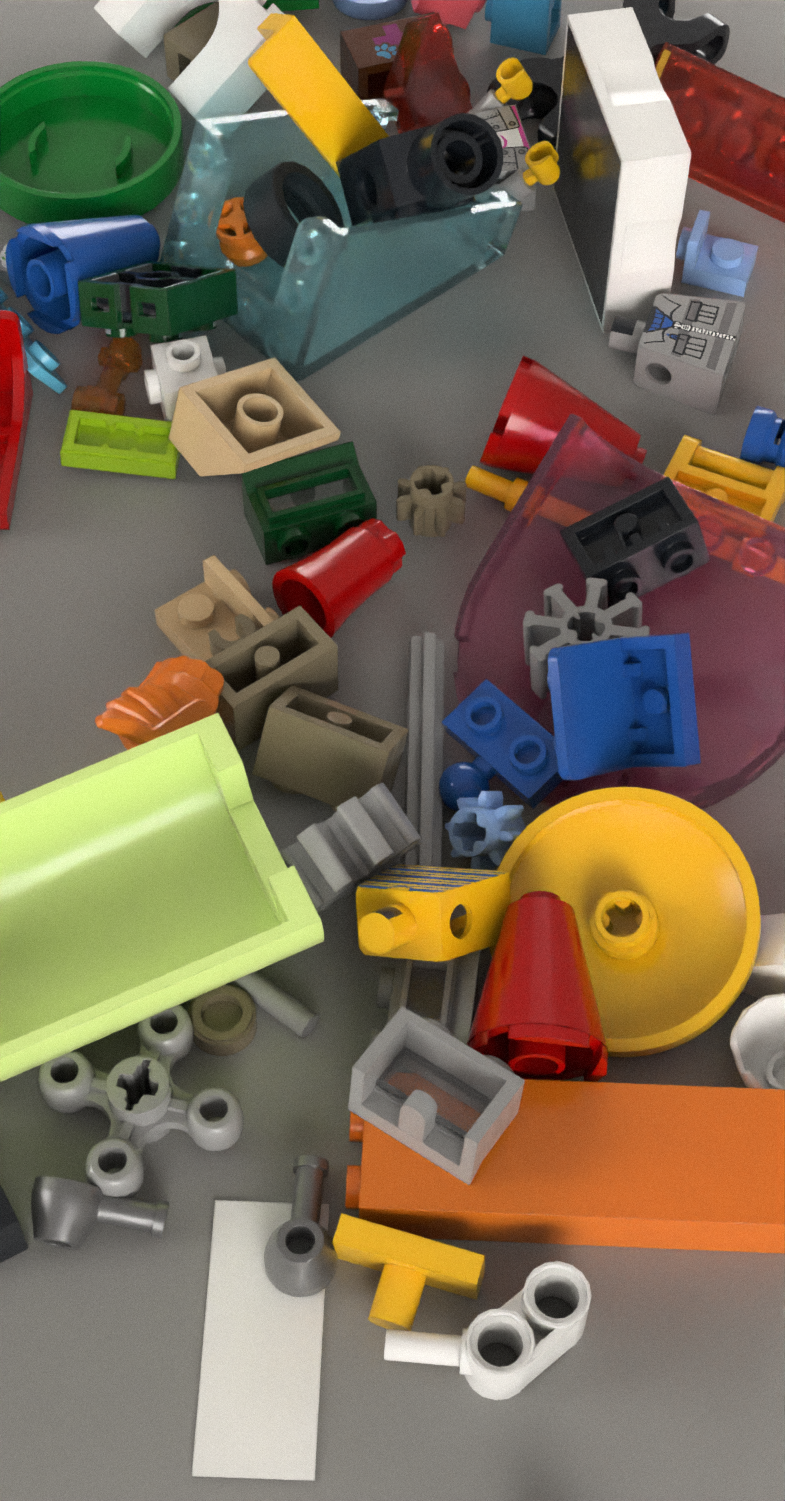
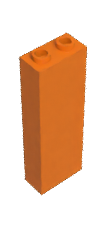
(597, 1172)

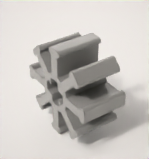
(570, 625)
(351, 846)

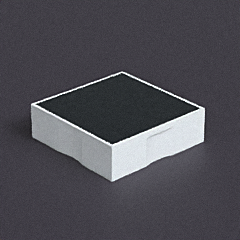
(618, 164)

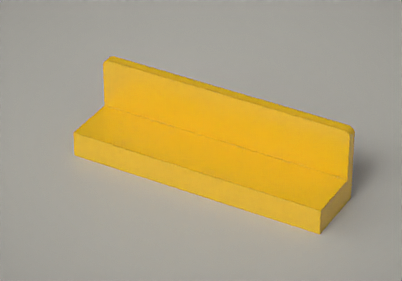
(312, 90)

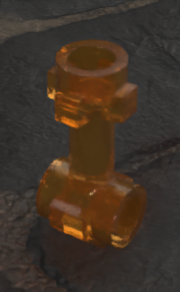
(118, 360)

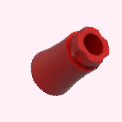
(340, 574)

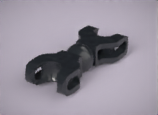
(700, 36)

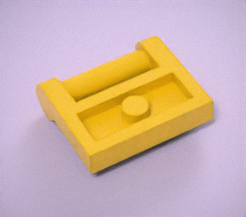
(728, 478)

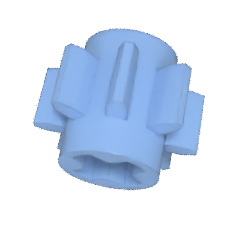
(484, 829)

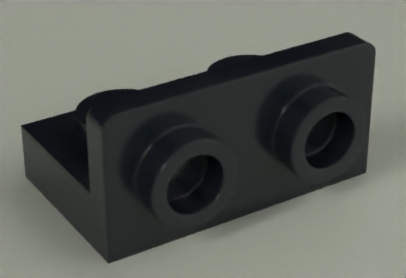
(638, 542)

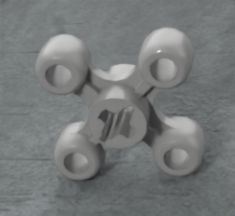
(151, 1114)

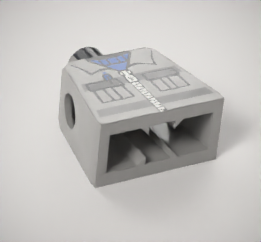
(683, 347)

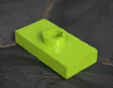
(119, 444)

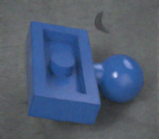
(504, 745)

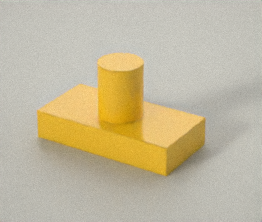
(406, 1267)

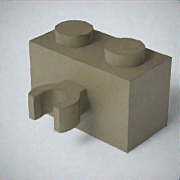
(266, 665)
(326, 748)

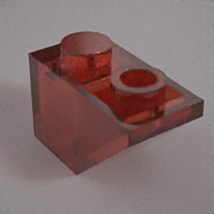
(425, 76)

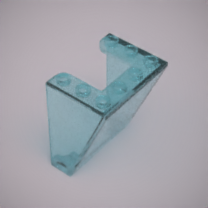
(336, 280)

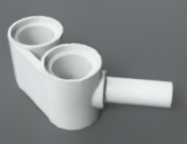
(518, 1323)

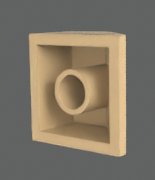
(247, 420)

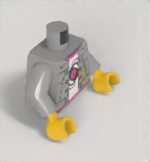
(522, 164)

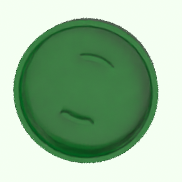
(87, 143)

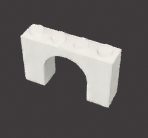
(219, 76)

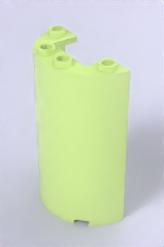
(137, 893)

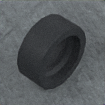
(267, 208)

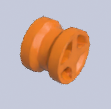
(231, 230)

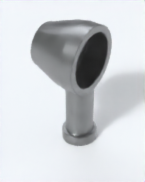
(69, 1208)
(309, 1272)

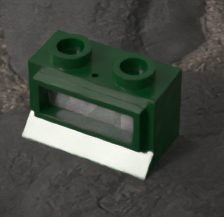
(306, 501)

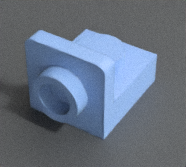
(714, 260)

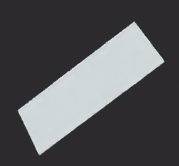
(257, 1355)

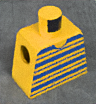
(410, 910)

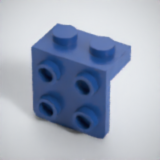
(623, 705)

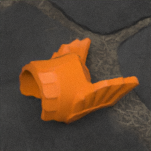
(168, 699)

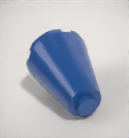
(55, 255)

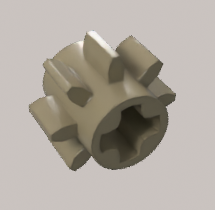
(431, 501)

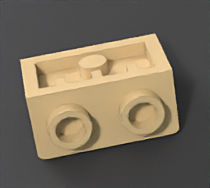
(210, 607)

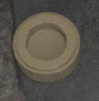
(223, 1020)

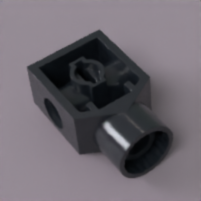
(422, 170)

